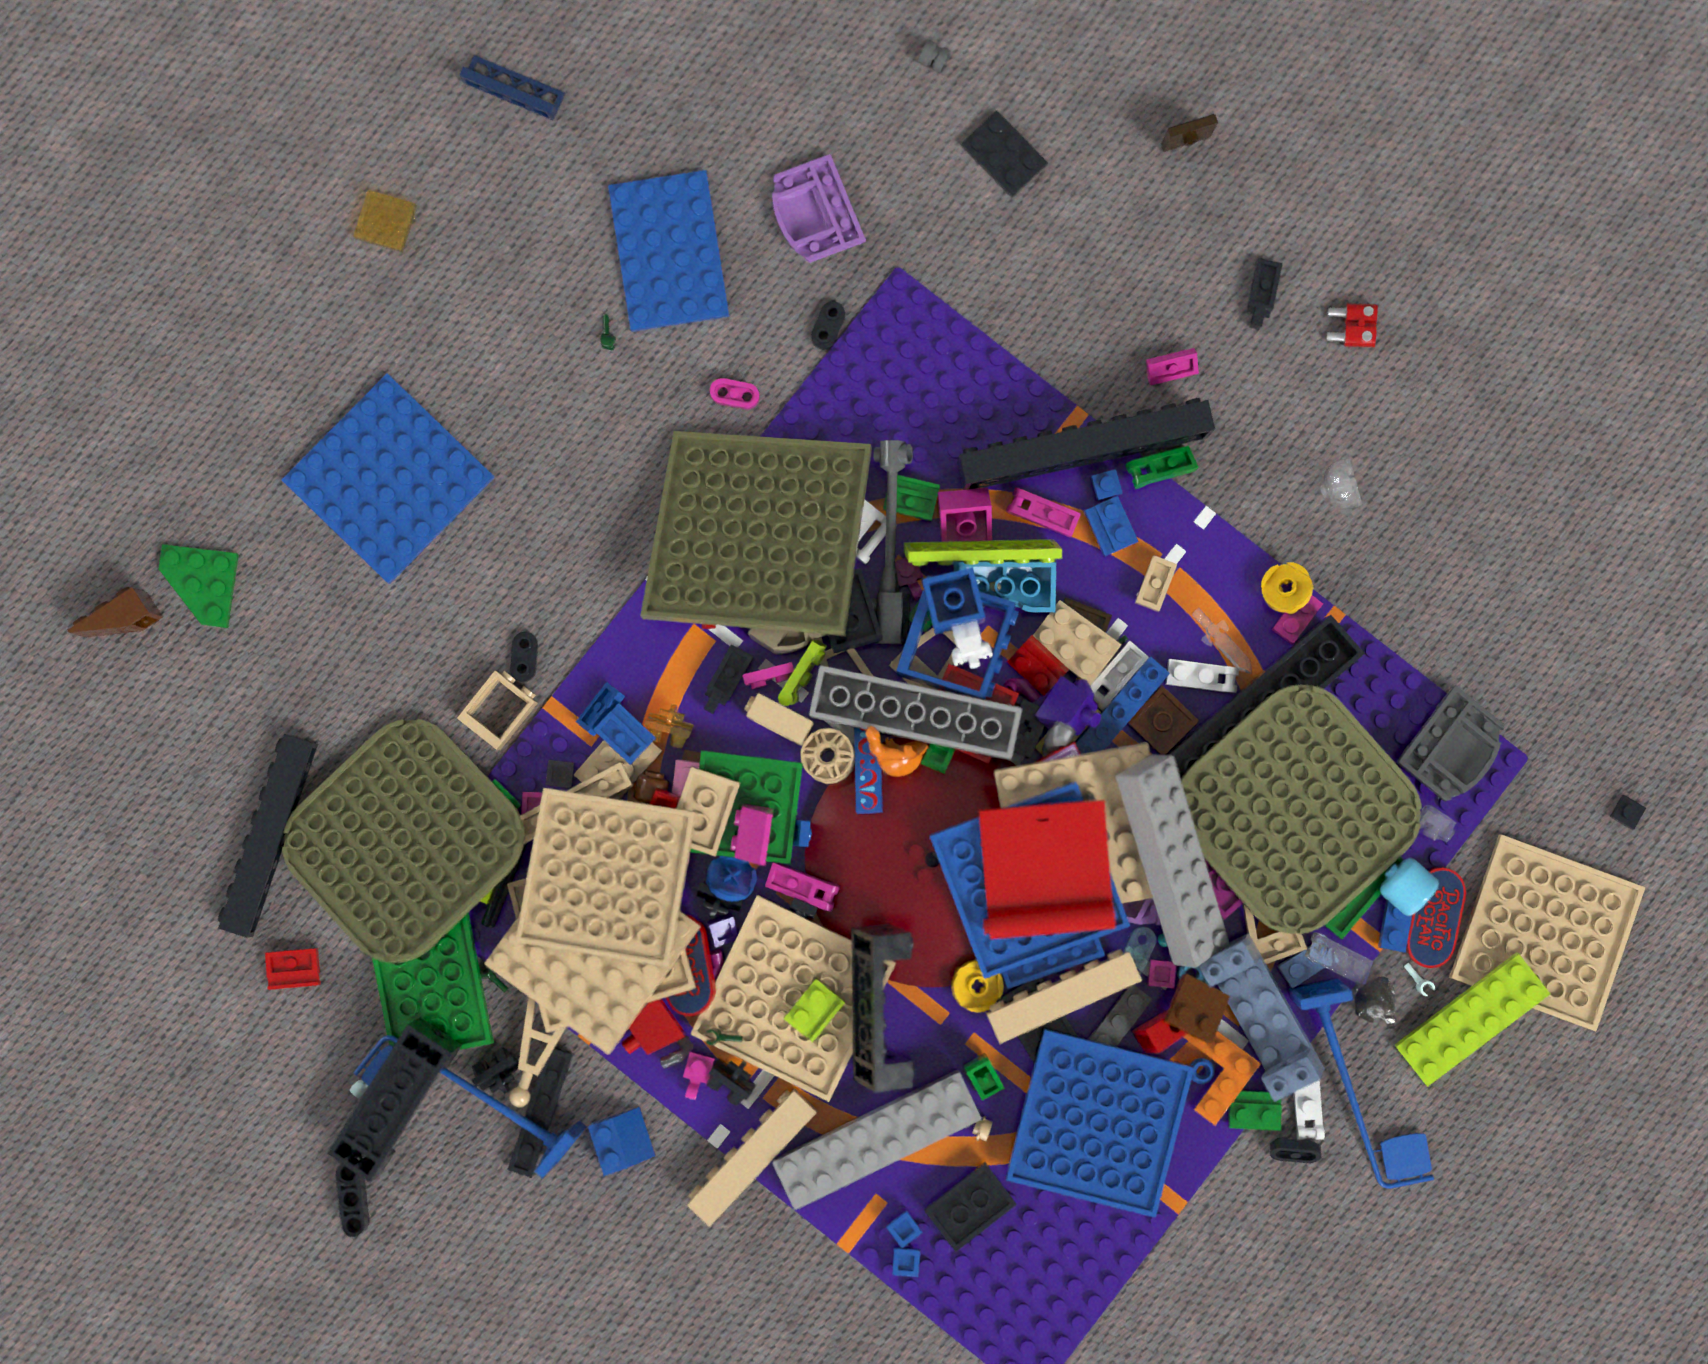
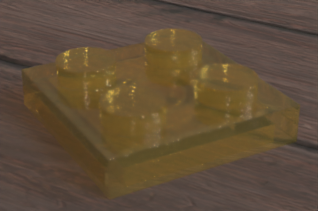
(385, 221)

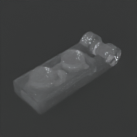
(1339, 959)

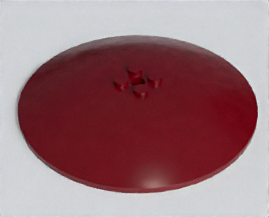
(883, 864)

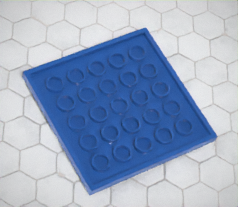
(388, 478)
(962, 863)
(1099, 1123)

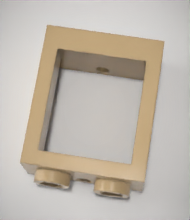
(778, 719)
(479, 728)

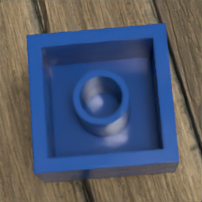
(953, 600)

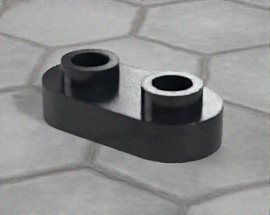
(828, 324)
(524, 656)
(1295, 1150)

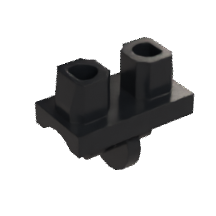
(716, 903)
(498, 1075)
(732, 1077)

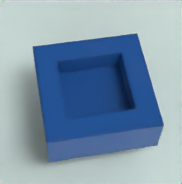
(1106, 485)
(802, 833)
(904, 1229)
(906, 1261)

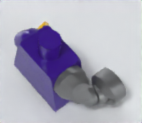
(1067, 712)

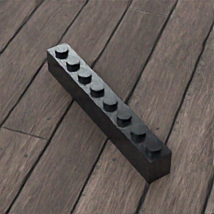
(266, 839)

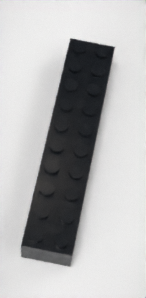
(1085, 445)
(1311, 661)

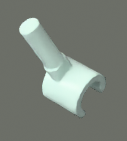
(1418, 979)
(358, 1088)

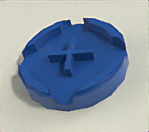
(731, 878)

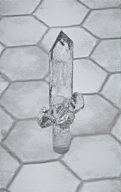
(1223, 641)

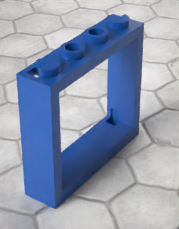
(995, 663)

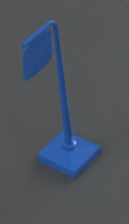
(556, 1145)
(1402, 1155)

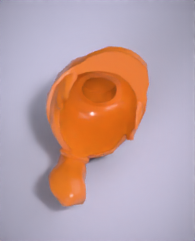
(893, 758)

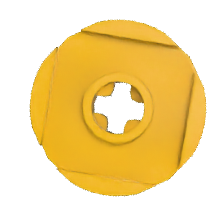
(1284, 574)
(966, 997)

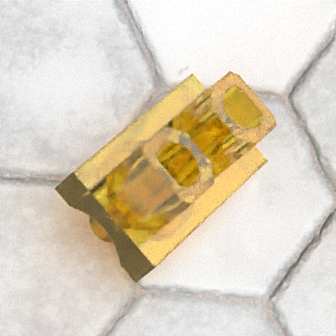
(669, 722)

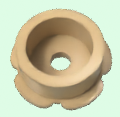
(982, 1129)

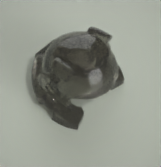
(1376, 1000)

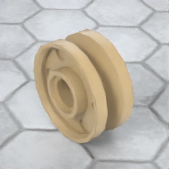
(817, 745)

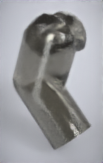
(679, 1055)

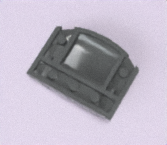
(1453, 746)

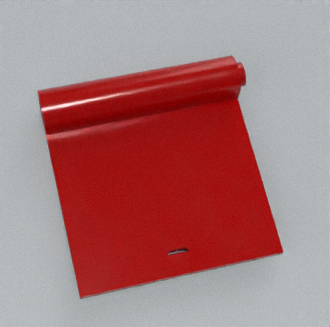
(1046, 871)

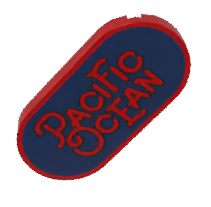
(1437, 923)
(698, 999)

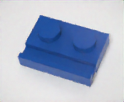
(1110, 526)
(624, 734)

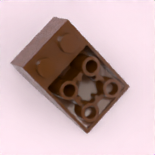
(127, 613)

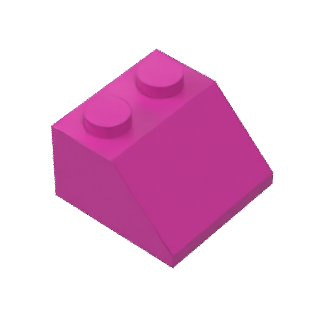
(965, 515)
(753, 833)

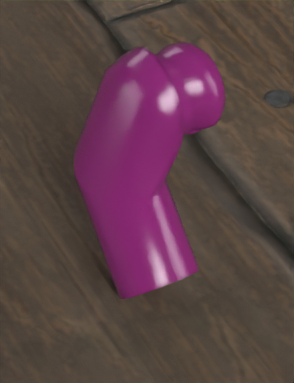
(1023, 687)
(717, 962)

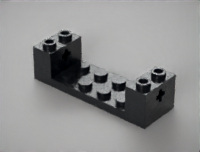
(872, 1063)
(393, 1098)

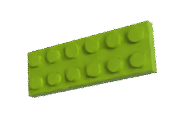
(972, 551)
(1472, 1019)

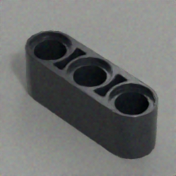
(347, 1209)

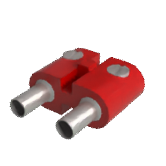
(1359, 325)

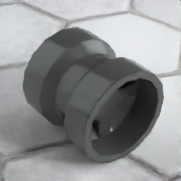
(934, 56)

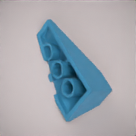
(1026, 584)

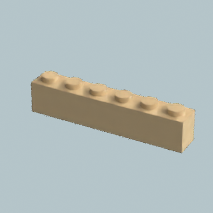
(1063, 996)
(751, 1157)

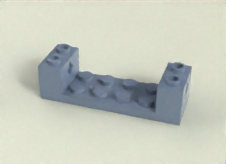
(1264, 1017)

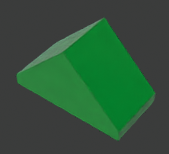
(983, 1076)

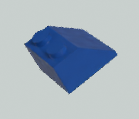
(621, 1141)

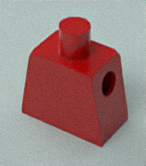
(653, 1029)
(1156, 1034)

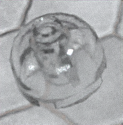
(1341, 485)

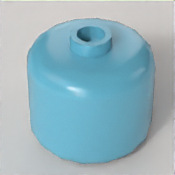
(1408, 886)

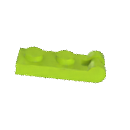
(801, 674)

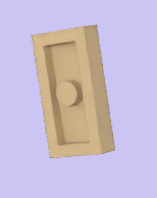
(1155, 583)

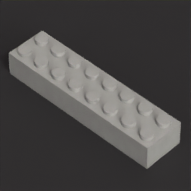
(915, 712)
(1173, 860)
(876, 1139)

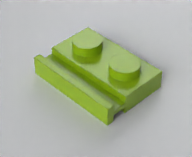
(814, 1010)

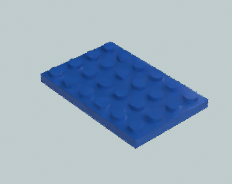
(668, 251)

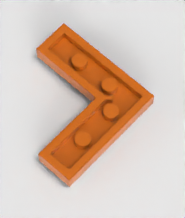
(1237, 1071)

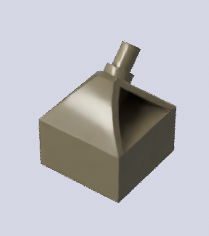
(782, 641)

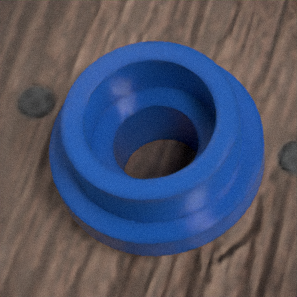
(1209, 1070)

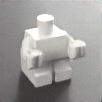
(969, 645)

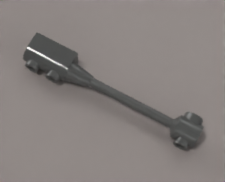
(891, 606)

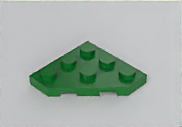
(202, 581)

